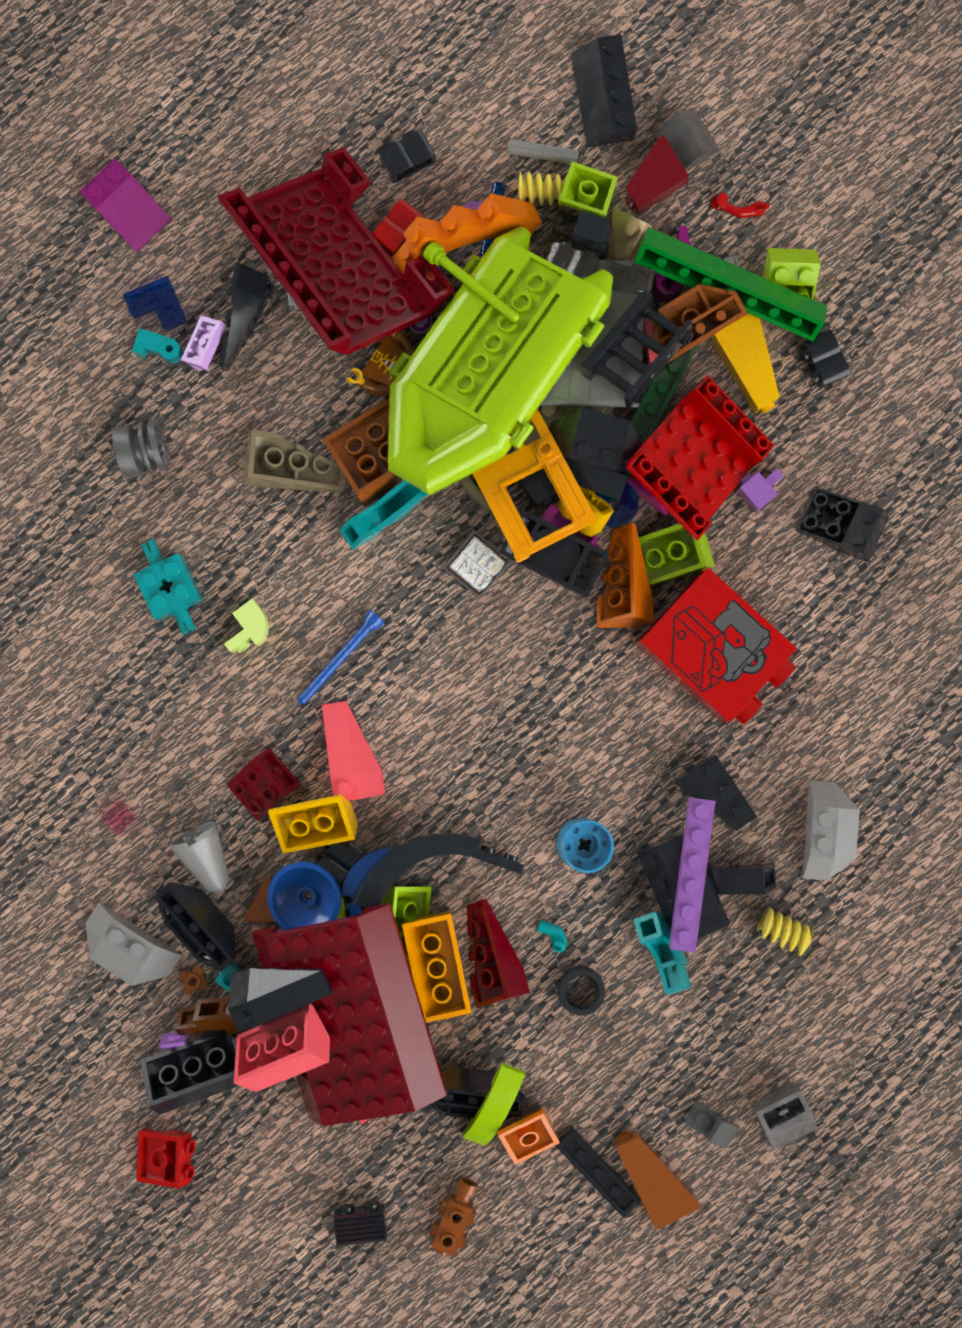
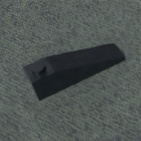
(265, 994)

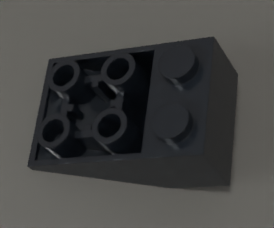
(843, 523)

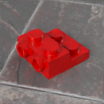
(165, 1157)

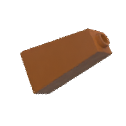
(658, 1186)

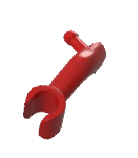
(756, 209)

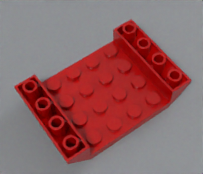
(698, 455)

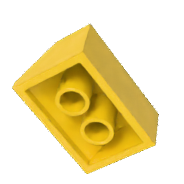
(314, 823)

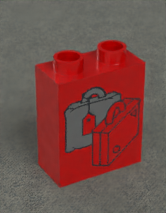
(718, 648)

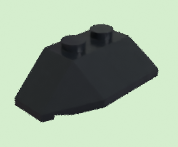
(596, 438)
(197, 924)
(467, 1091)

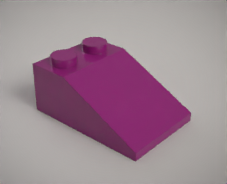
(125, 205)

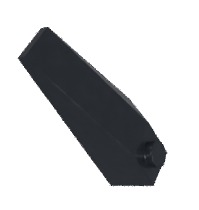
(249, 298)

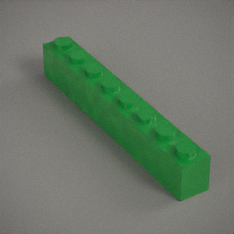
(757, 294)

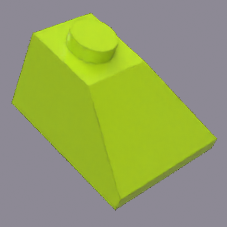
(588, 189)
(408, 903)

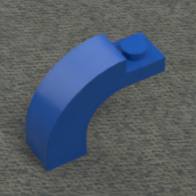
(355, 876)

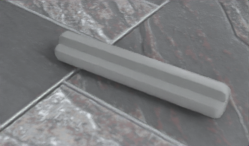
(542, 151)

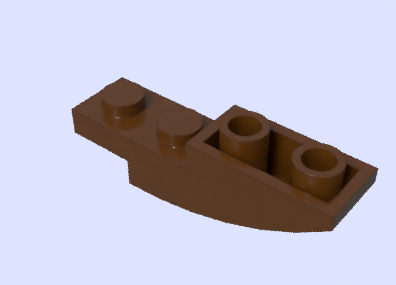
(206, 1016)

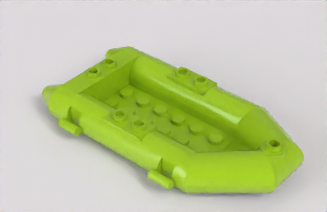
(480, 374)

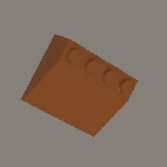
(363, 453)

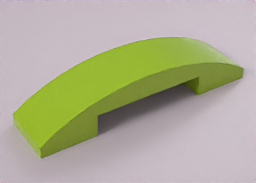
(495, 1106)

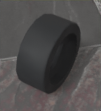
(581, 1010)

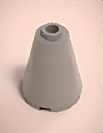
(203, 856)

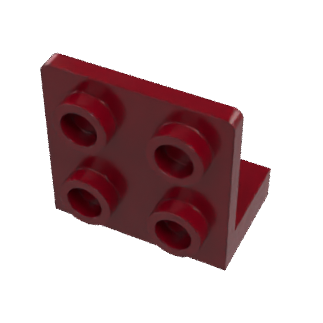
(263, 783)

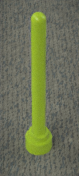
(435, 254)

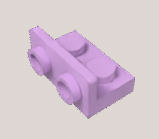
(203, 343)

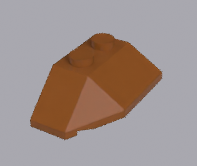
(707, 308)

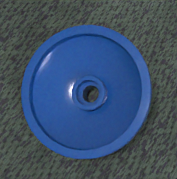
(288, 895)

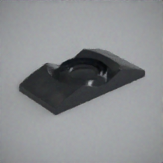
(567, 562)

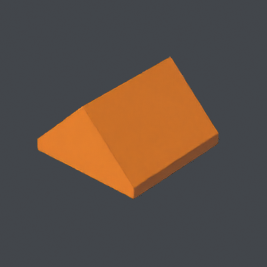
(528, 1135)

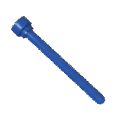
(370, 622)

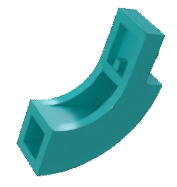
(671, 963)

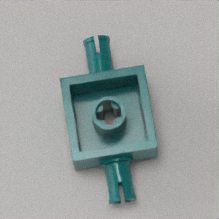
(154, 580)

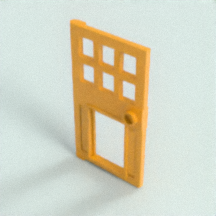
(519, 464)

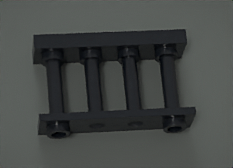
(627, 327)

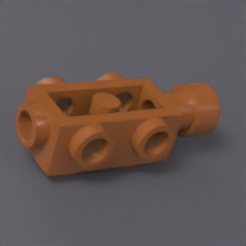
(448, 1224)

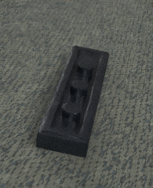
(598, 1172)

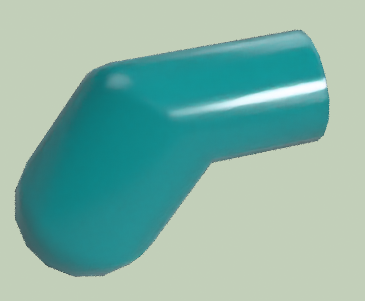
(556, 935)

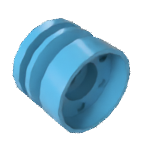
(598, 850)

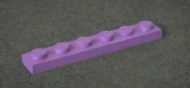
(692, 874)

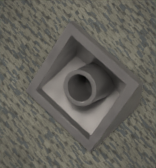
(688, 138)

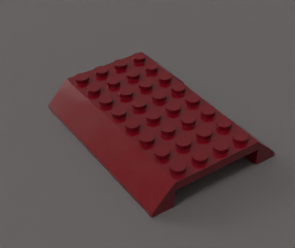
(332, 259)
(374, 1018)

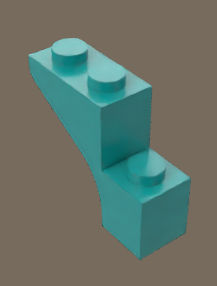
(384, 512)

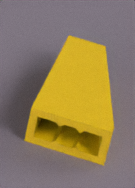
(748, 361)

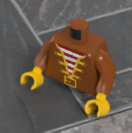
(375, 375)

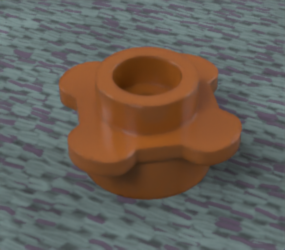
(200, 983)

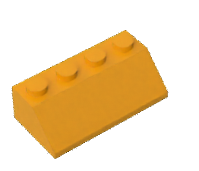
(437, 966)

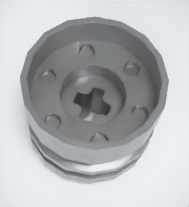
(135, 449)

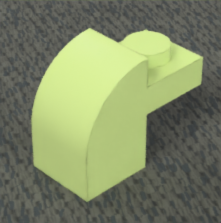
(254, 625)

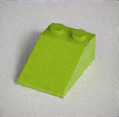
(674, 554)

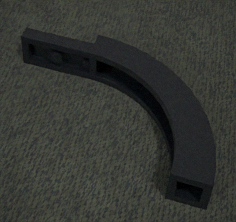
(405, 855)

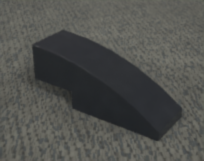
(597, 478)

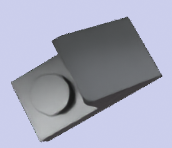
(711, 1124)

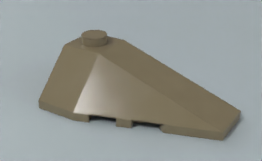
(284, 465)

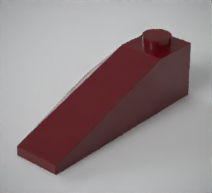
(497, 968)

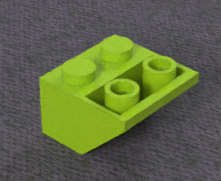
(793, 269)

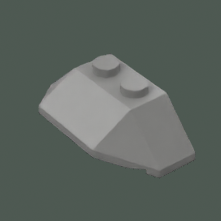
(829, 832)
(127, 948)

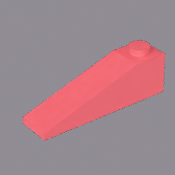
(350, 758)

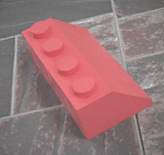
(281, 1049)

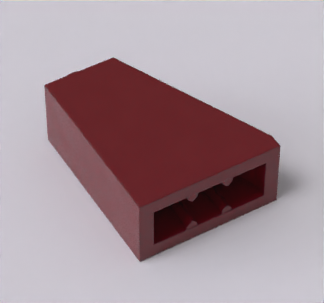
(656, 177)

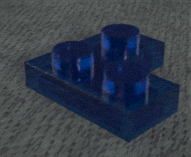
(160, 297)

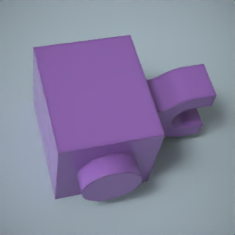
(757, 490)

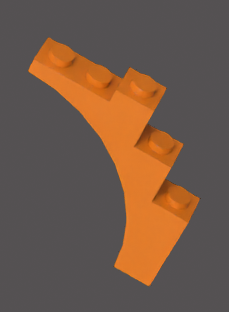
(465, 226)

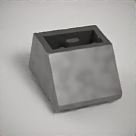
(784, 1116)

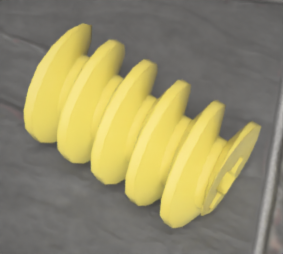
(540, 189)
(785, 930)

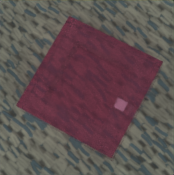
(118, 818)

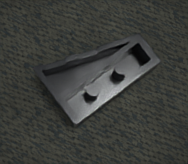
(592, 234)
(712, 782)

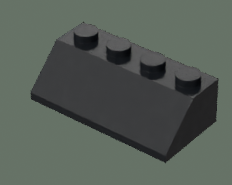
(604, 92)
(661, 867)
(190, 1071)

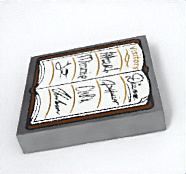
(476, 564)

